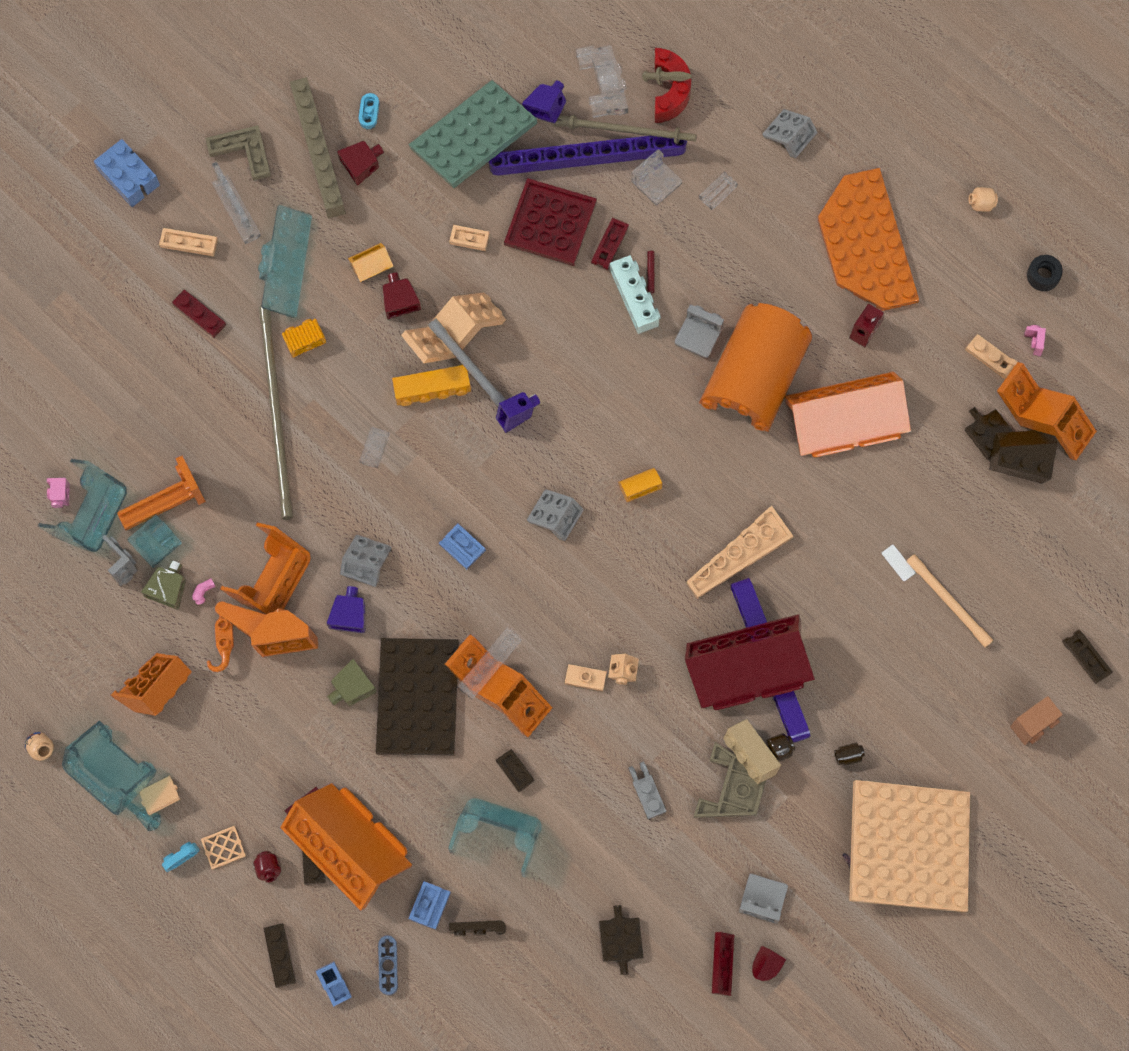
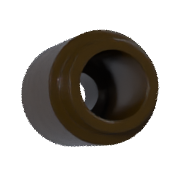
(849, 754)

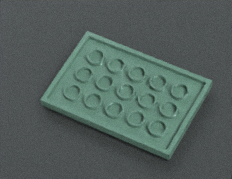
(473, 134)

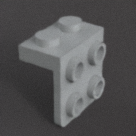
(699, 331)
(124, 568)

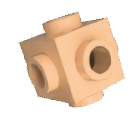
(623, 668)

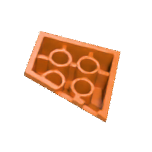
(154, 684)

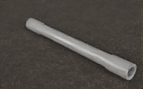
(442, 333)

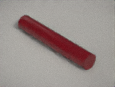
(651, 272)

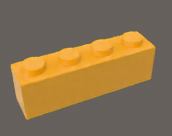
(431, 385)

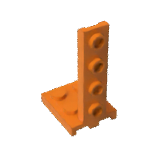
(163, 500)

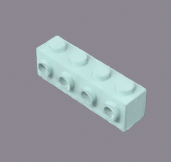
(634, 294)

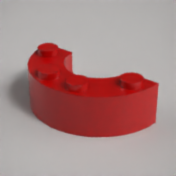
(676, 99)

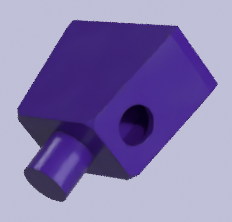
(546, 102)
(516, 410)
(348, 612)

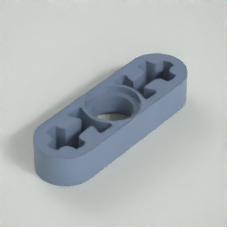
(394, 980)

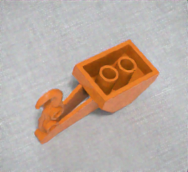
(270, 633)

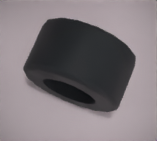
(1048, 262)

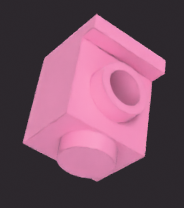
(58, 492)

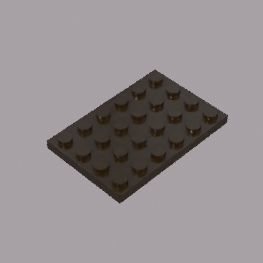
(416, 697)

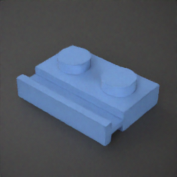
(462, 546)
(429, 905)

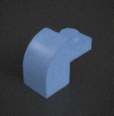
(333, 983)

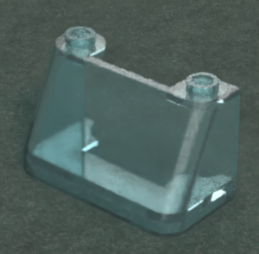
(106, 769)

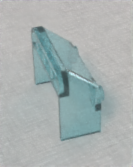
(96, 512)
(524, 825)

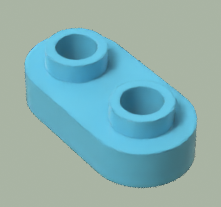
(369, 112)
(174, 860)

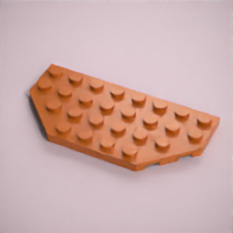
(866, 242)

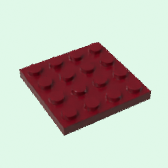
(550, 222)

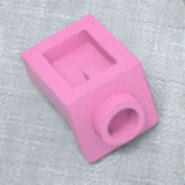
(1038, 338)

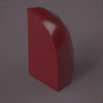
(767, 964)

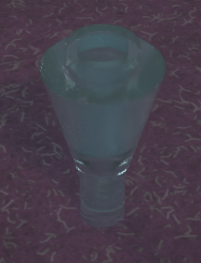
(150, 822)

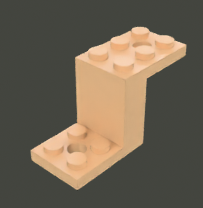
(462, 319)

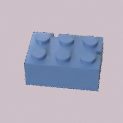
(126, 172)

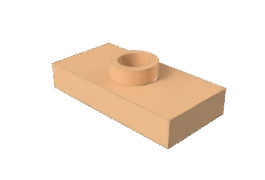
(585, 677)

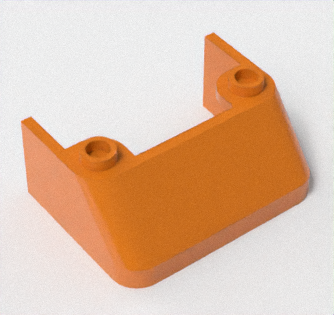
(279, 576)

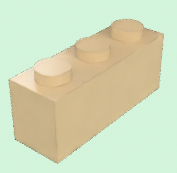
(751, 751)

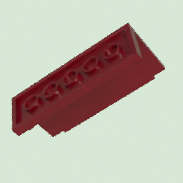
(749, 663)

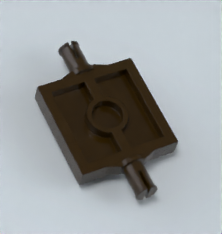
(984, 429)
(621, 940)

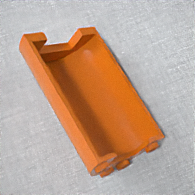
(758, 364)

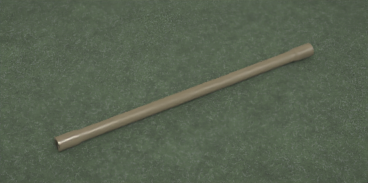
(285, 504)

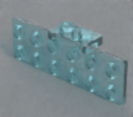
(284, 261)

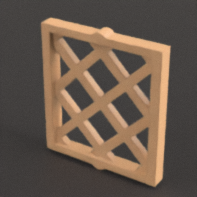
(227, 860)

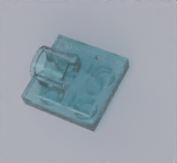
(154, 541)

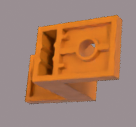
(1046, 411)
(505, 690)

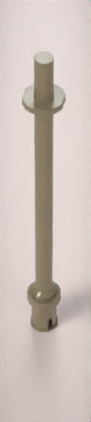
(573, 122)

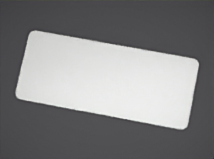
(898, 562)

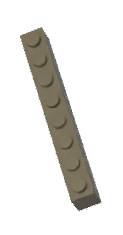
(317, 148)

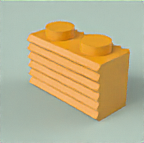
(303, 337)

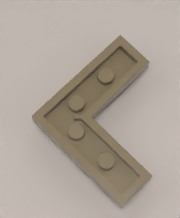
(247, 139)

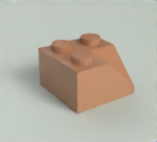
(1033, 722)

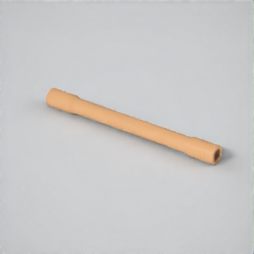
(978, 632)

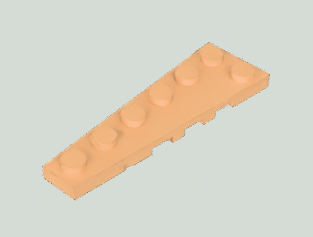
(751, 545)

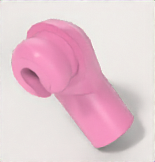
(200, 590)

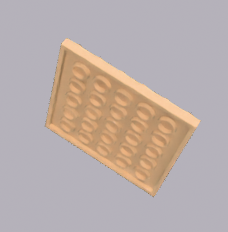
(910, 846)

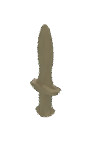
(661, 76)

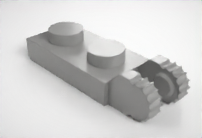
(647, 793)

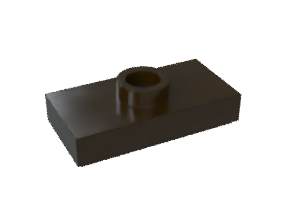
(515, 770)

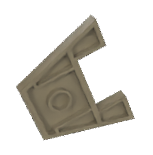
(739, 793)

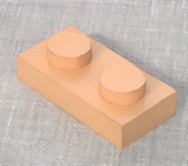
(469, 238)

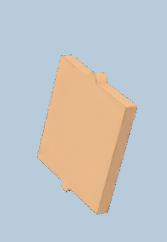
(159, 795)

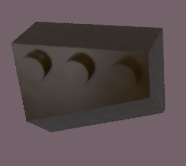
(1024, 455)

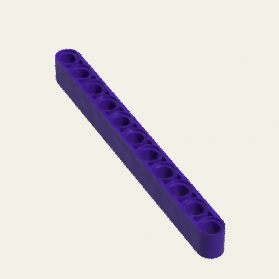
(579, 158)

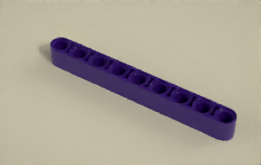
(786, 703)

